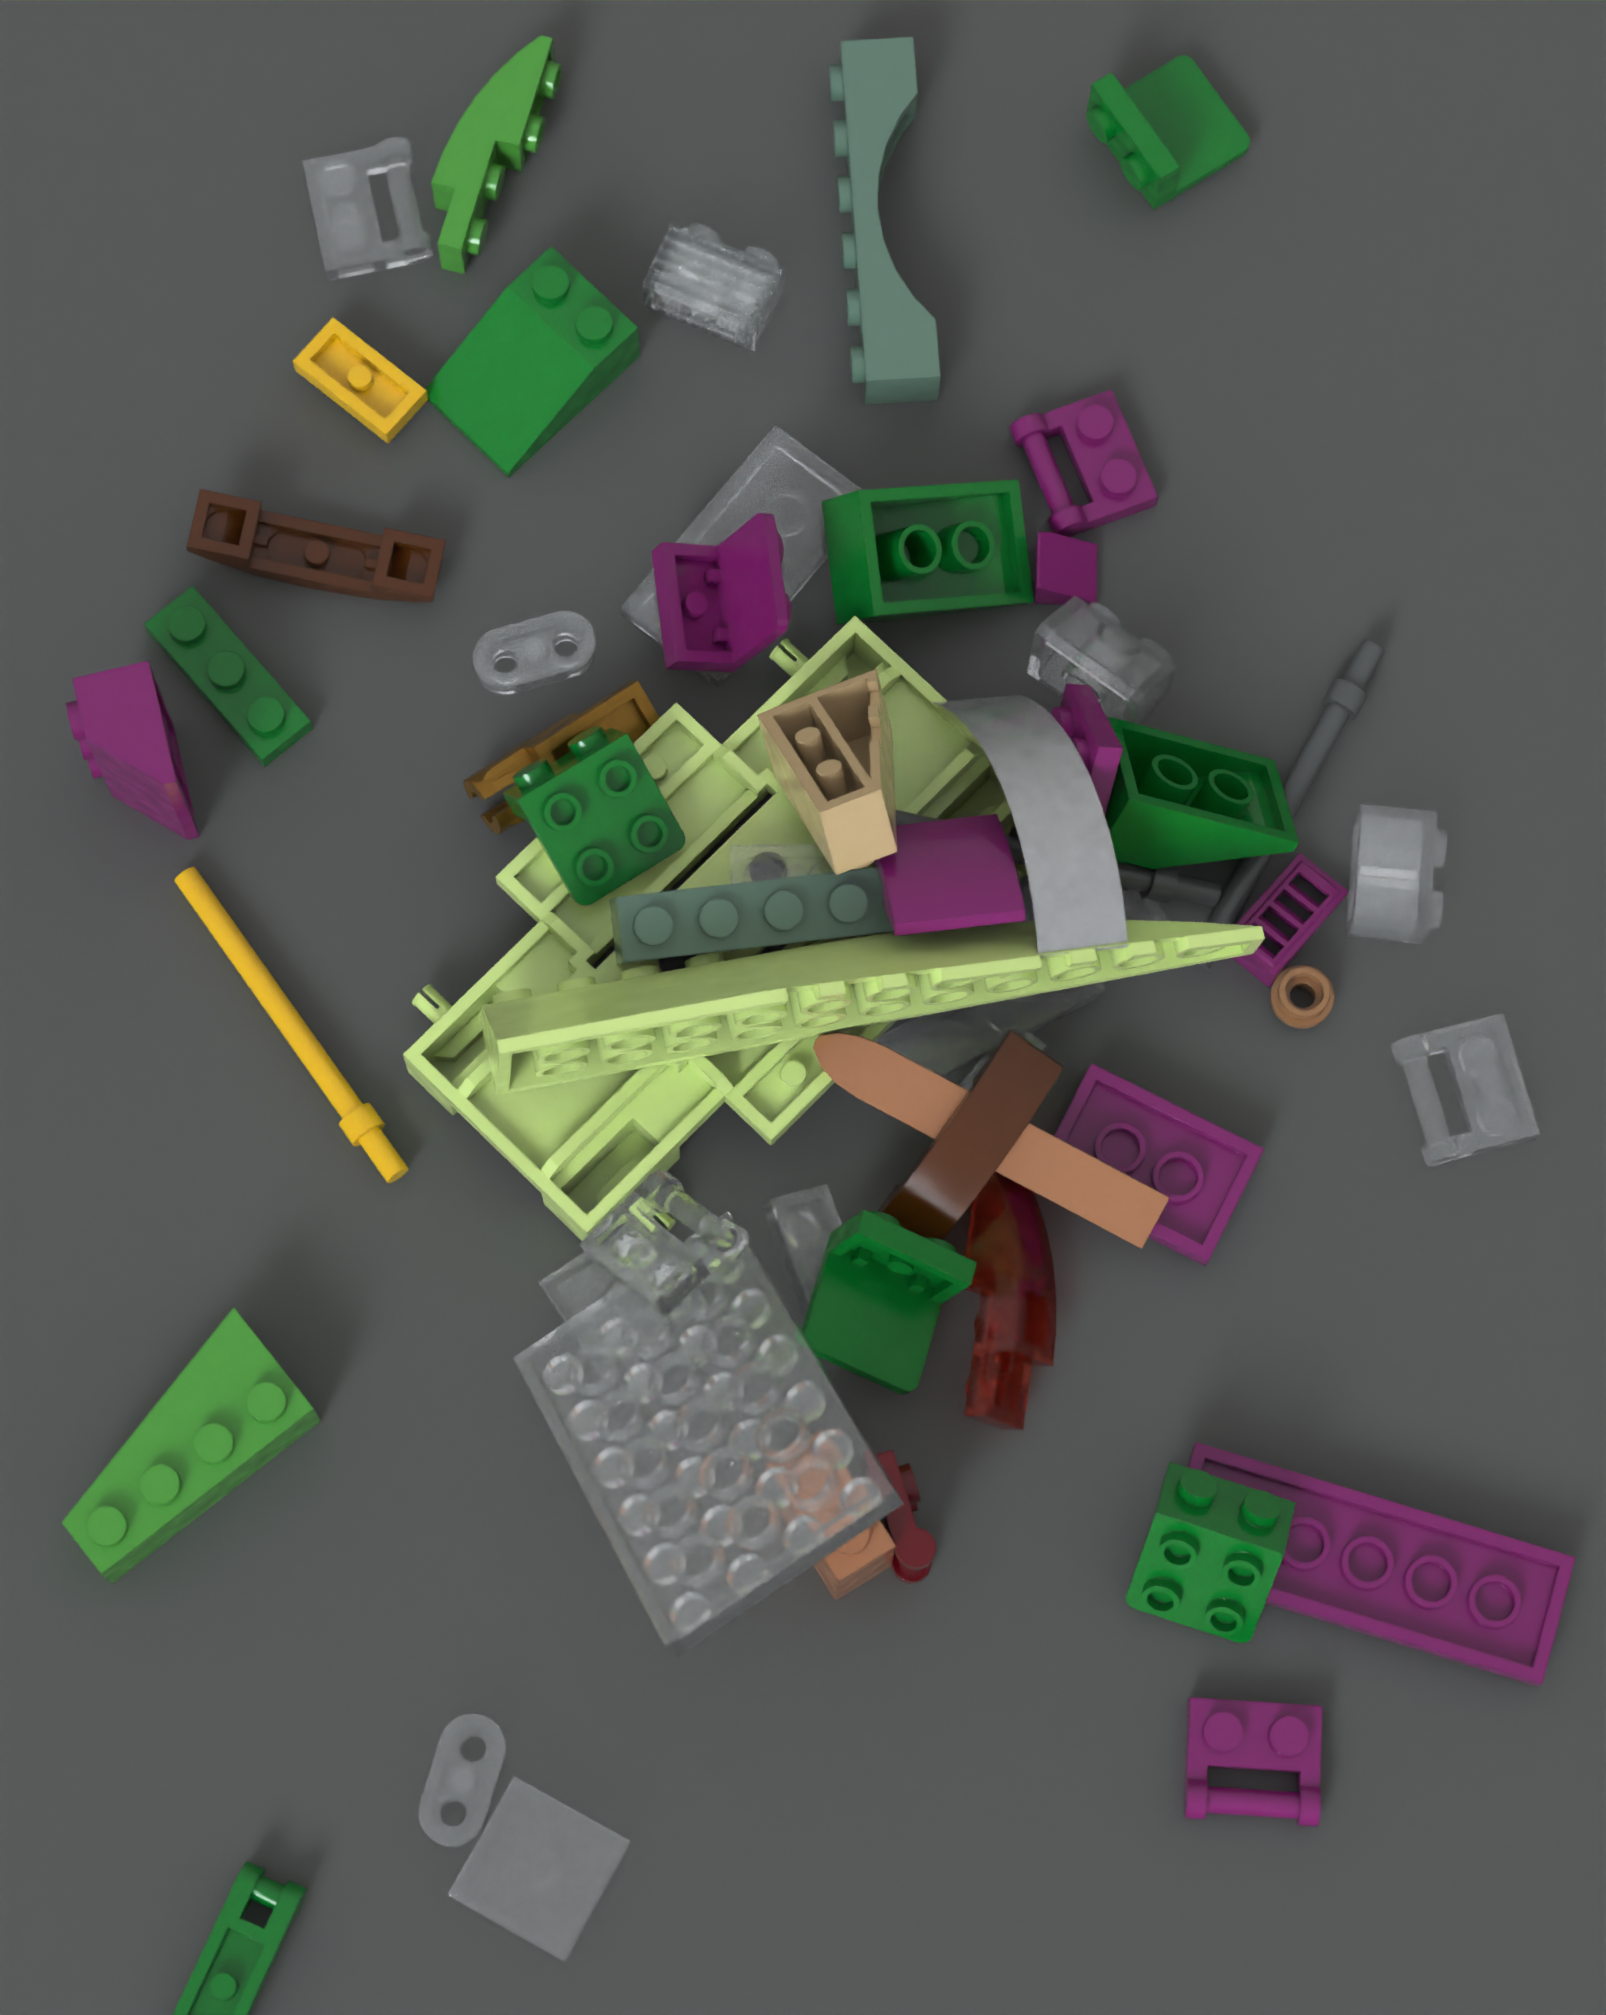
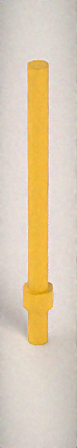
(359, 1120)

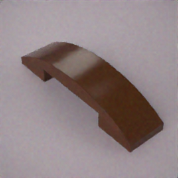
(314, 552)
(974, 1138)

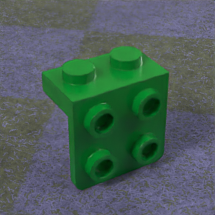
(1166, 129)
(596, 813)
(882, 1298)
(1210, 1553)

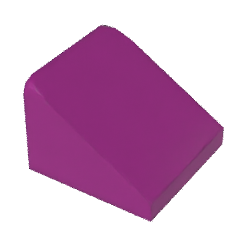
(1064, 569)

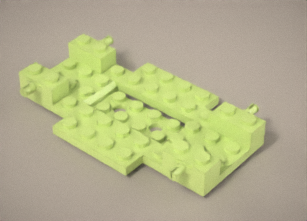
(605, 1134)

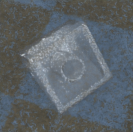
(1090, 648)

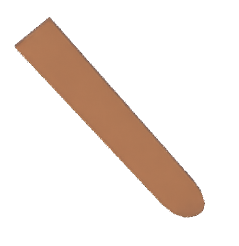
(1035, 1160)

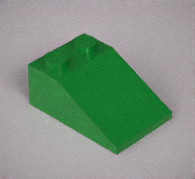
(533, 362)
(927, 550)
(1193, 801)

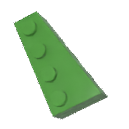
(192, 1449)

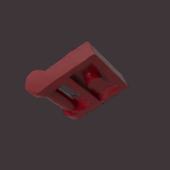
(913, 1544)

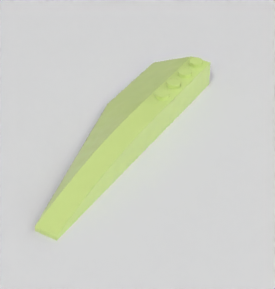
(809, 993)

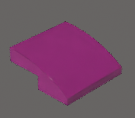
(950, 876)

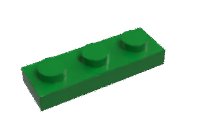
(228, 676)

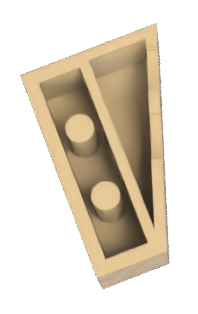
(838, 768)

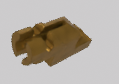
(622, 710)

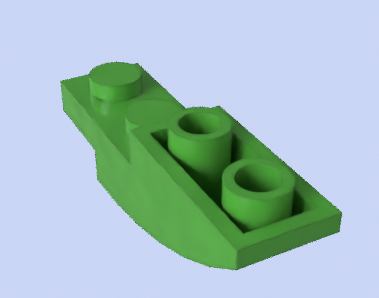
(489, 138)

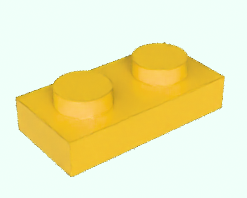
(360, 380)

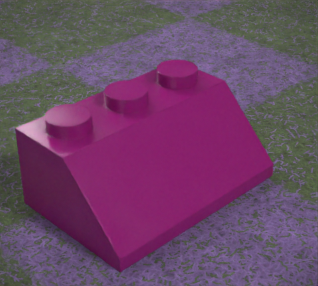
(133, 743)

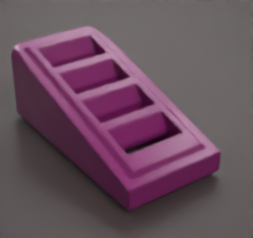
(1262, 962)

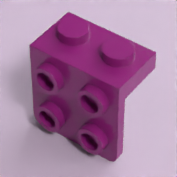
(722, 599)

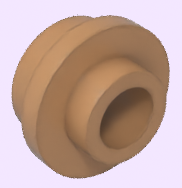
(1304, 978)

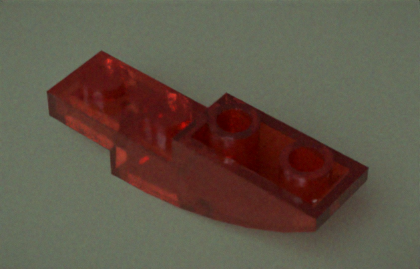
(1015, 1305)

